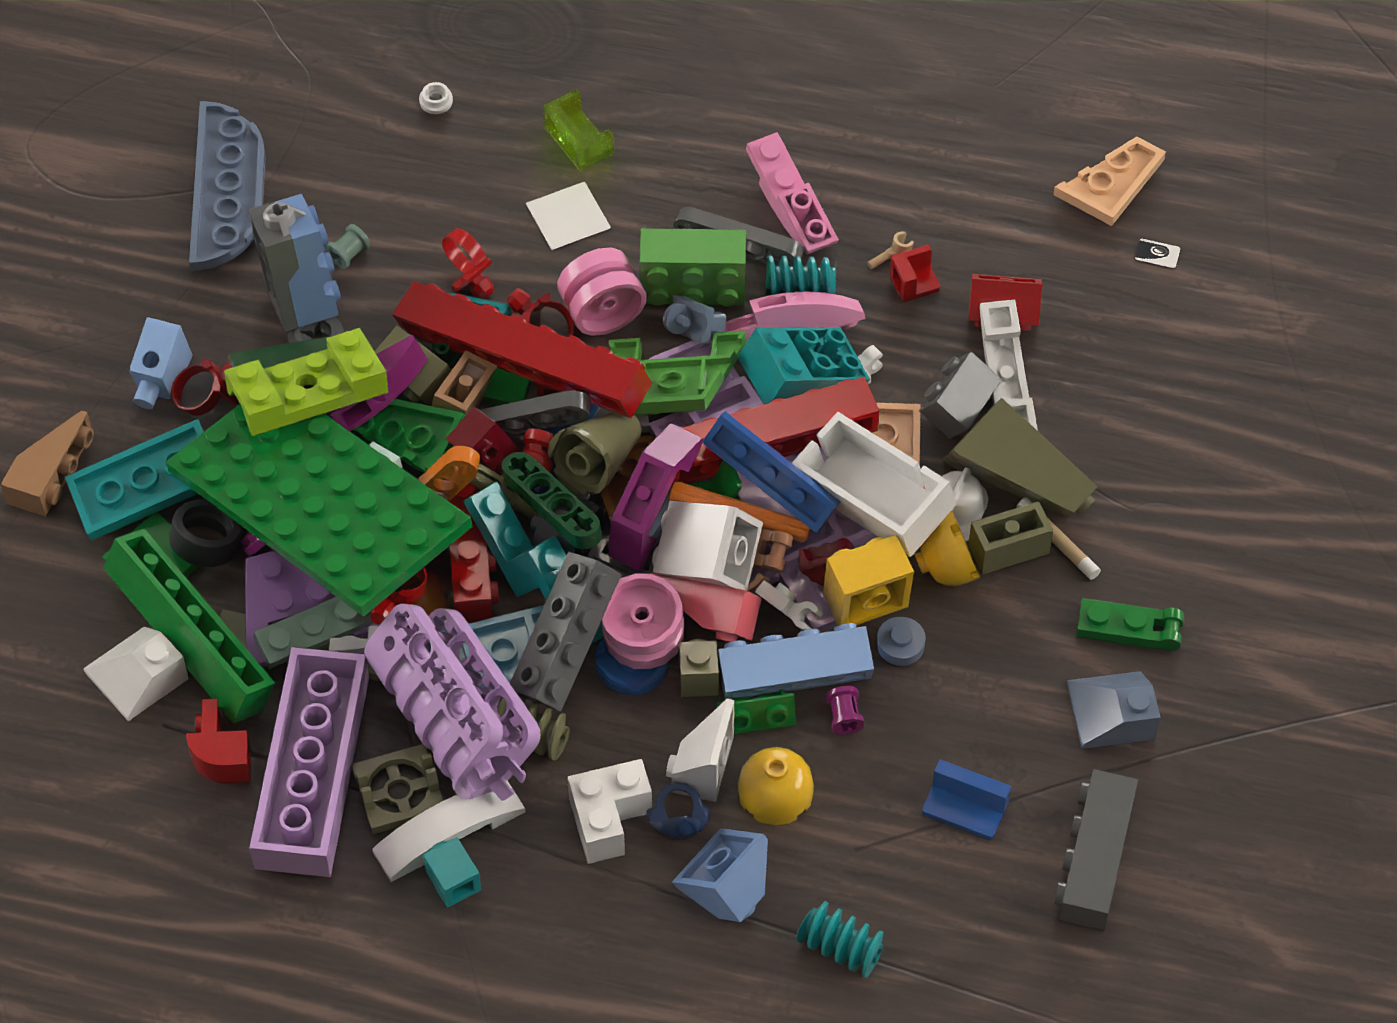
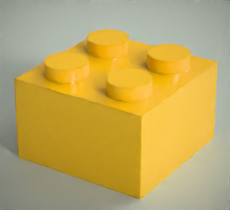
(868, 581)

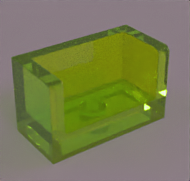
(576, 132)

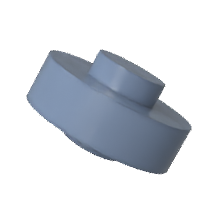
(901, 641)

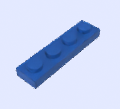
(771, 472)

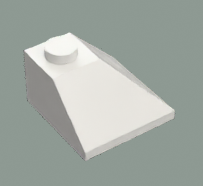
(138, 671)
(705, 753)

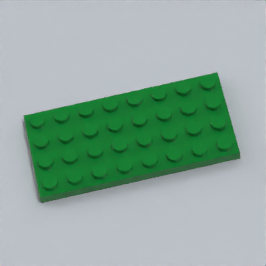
(322, 503)

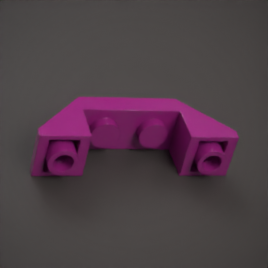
(646, 493)

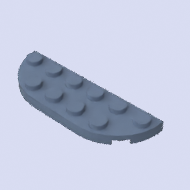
(225, 185)

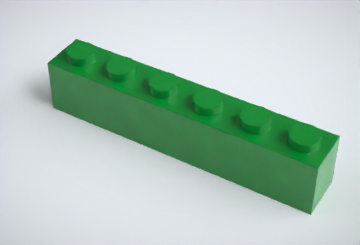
(190, 624)

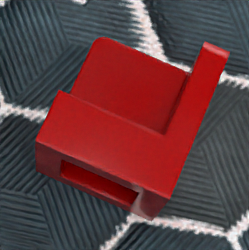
(913, 273)

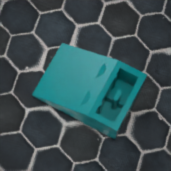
(798, 360)

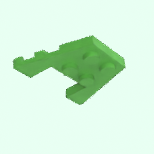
(684, 382)

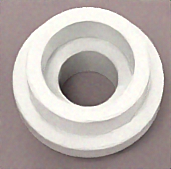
(435, 98)

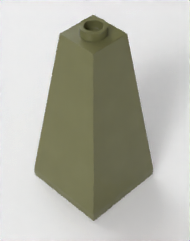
(1021, 461)

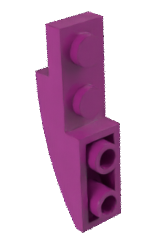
(402, 365)

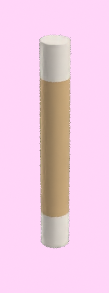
(1064, 544)

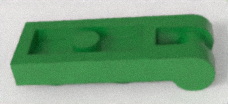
(1130, 624)

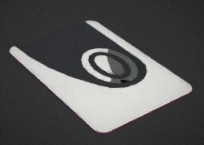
(1157, 253)

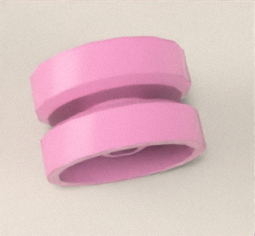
(601, 291)
(643, 622)

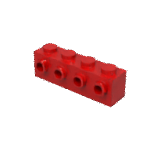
(471, 568)

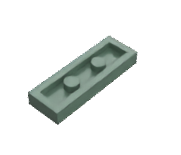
(308, 630)

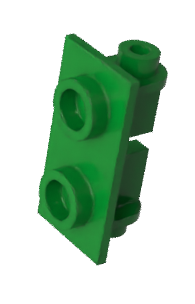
(764, 712)

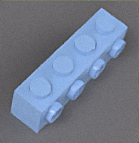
(795, 662)

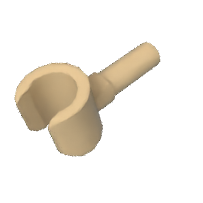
(896, 248)

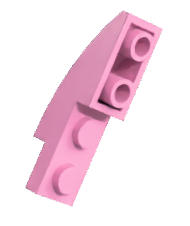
(789, 196)
(798, 310)

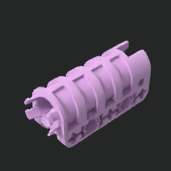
(448, 701)

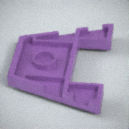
(277, 591)

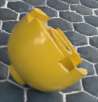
(947, 555)
(775, 786)

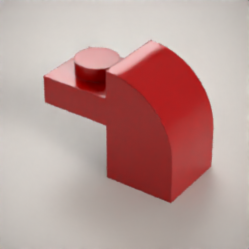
(218, 754)

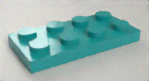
(131, 483)

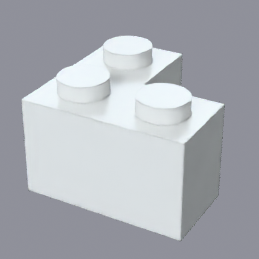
(603, 800)

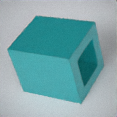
(451, 871)

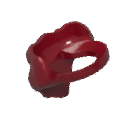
(814, 559)

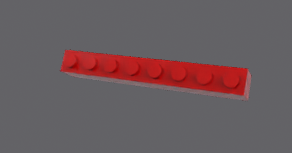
(523, 348)

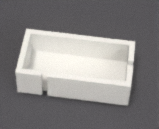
(877, 483)

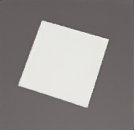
(568, 215)

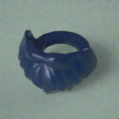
(683, 826)

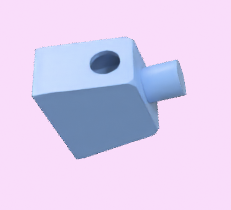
(158, 361)

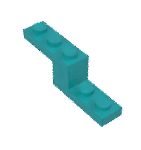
(521, 563)

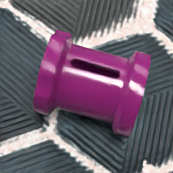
(845, 710)

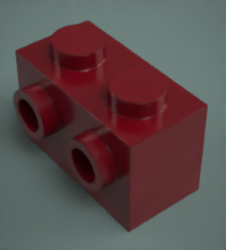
(485, 437)

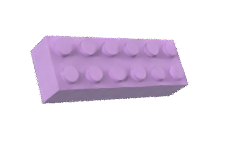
(310, 762)

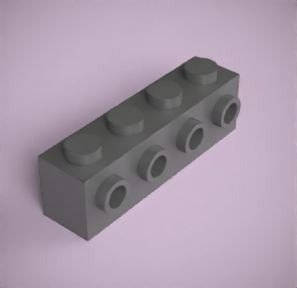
(564, 631)

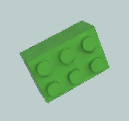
(693, 264)

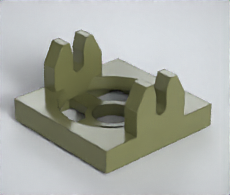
(366, 770)

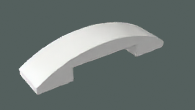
(1004, 356)
(451, 818)

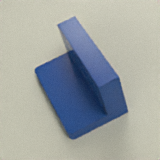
(966, 800)

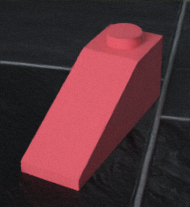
(718, 608)

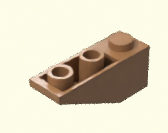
(40, 470)

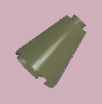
(593, 451)

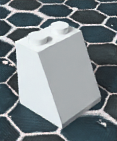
(707, 544)

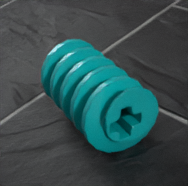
(799, 276)
(841, 939)

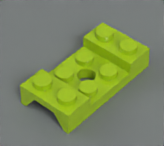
(340, 377)

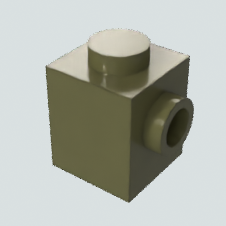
(698, 668)

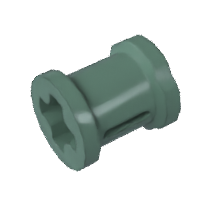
(348, 246)

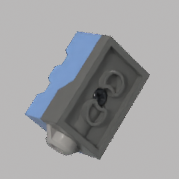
(295, 261)

